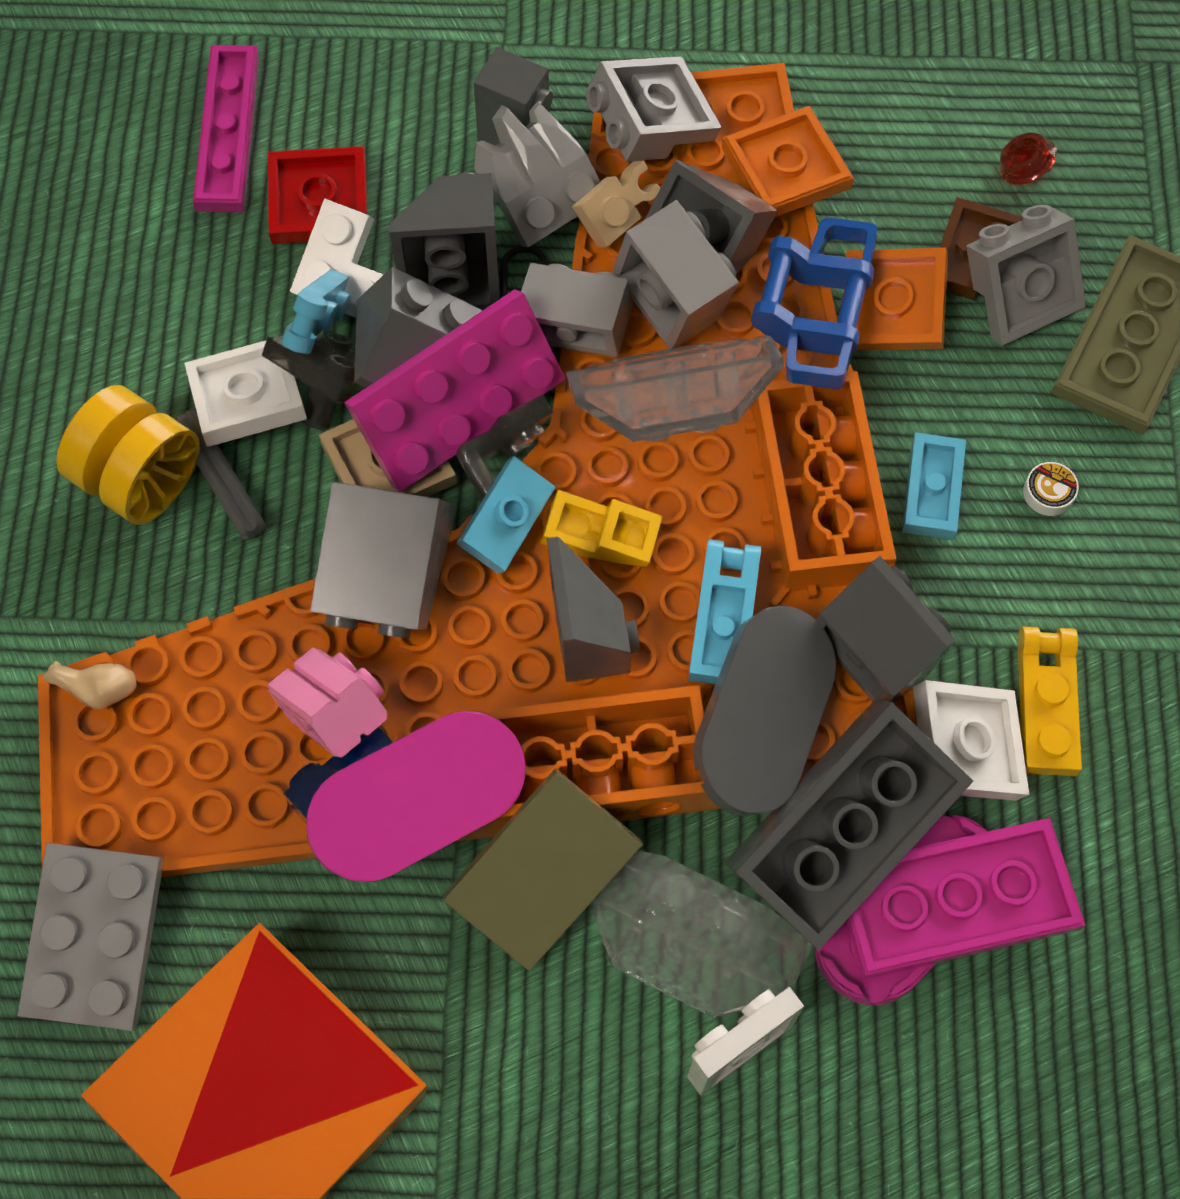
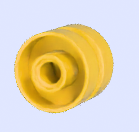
(127, 454)

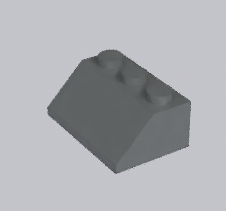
(451, 238)
(400, 320)

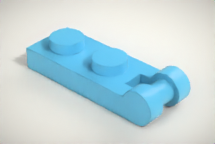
(316, 310)
(722, 606)

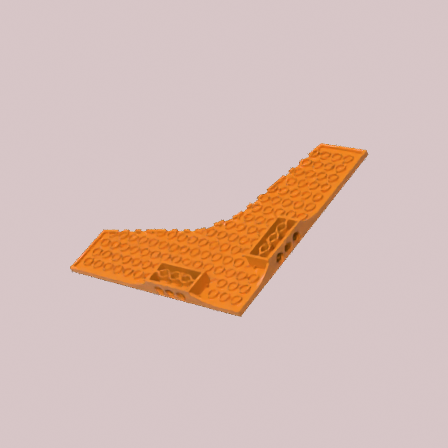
(205, 752)

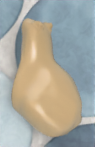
(94, 686)

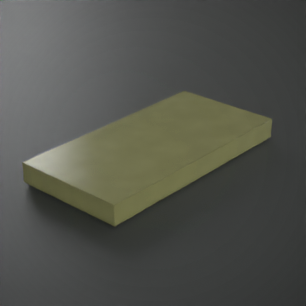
(1128, 339)

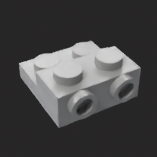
(650, 106)
(1027, 272)

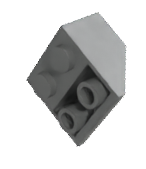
(885, 632)

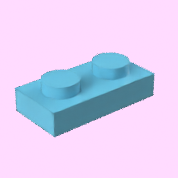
(934, 486)

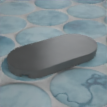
(765, 711)

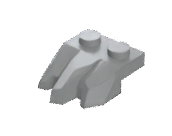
(535, 172)

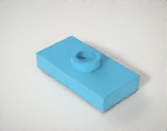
(506, 515)

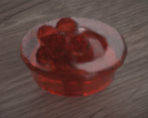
(1027, 158)

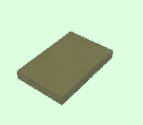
(542, 869)

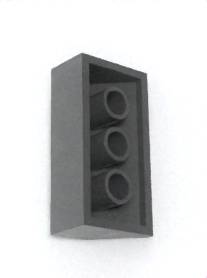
(849, 822)

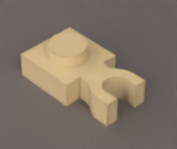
(611, 204)

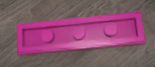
(226, 129)

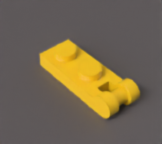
(1049, 702)

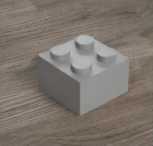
(675, 274)

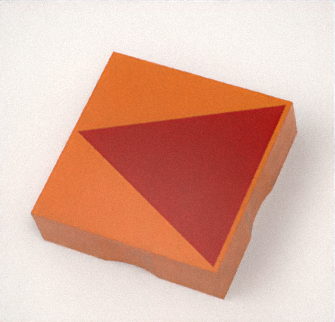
(256, 1083)

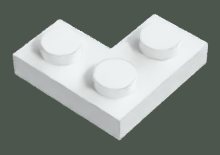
(337, 245)

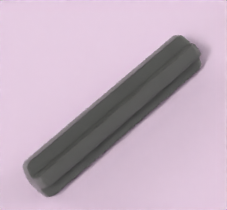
(225, 483)

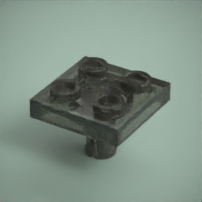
(326, 369)

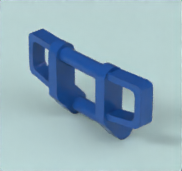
(817, 269)

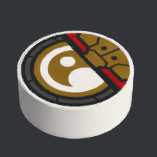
(1050, 488)

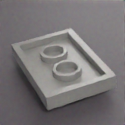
(91, 937)

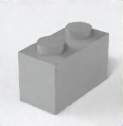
(579, 307)

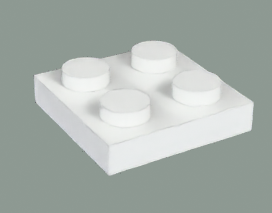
(242, 394)
(977, 732)
(724, 1051)

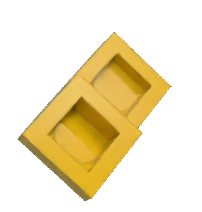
(602, 532)

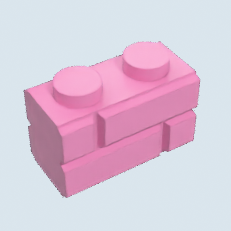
(329, 700)

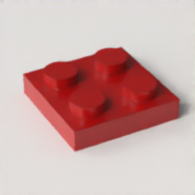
(301, 182)

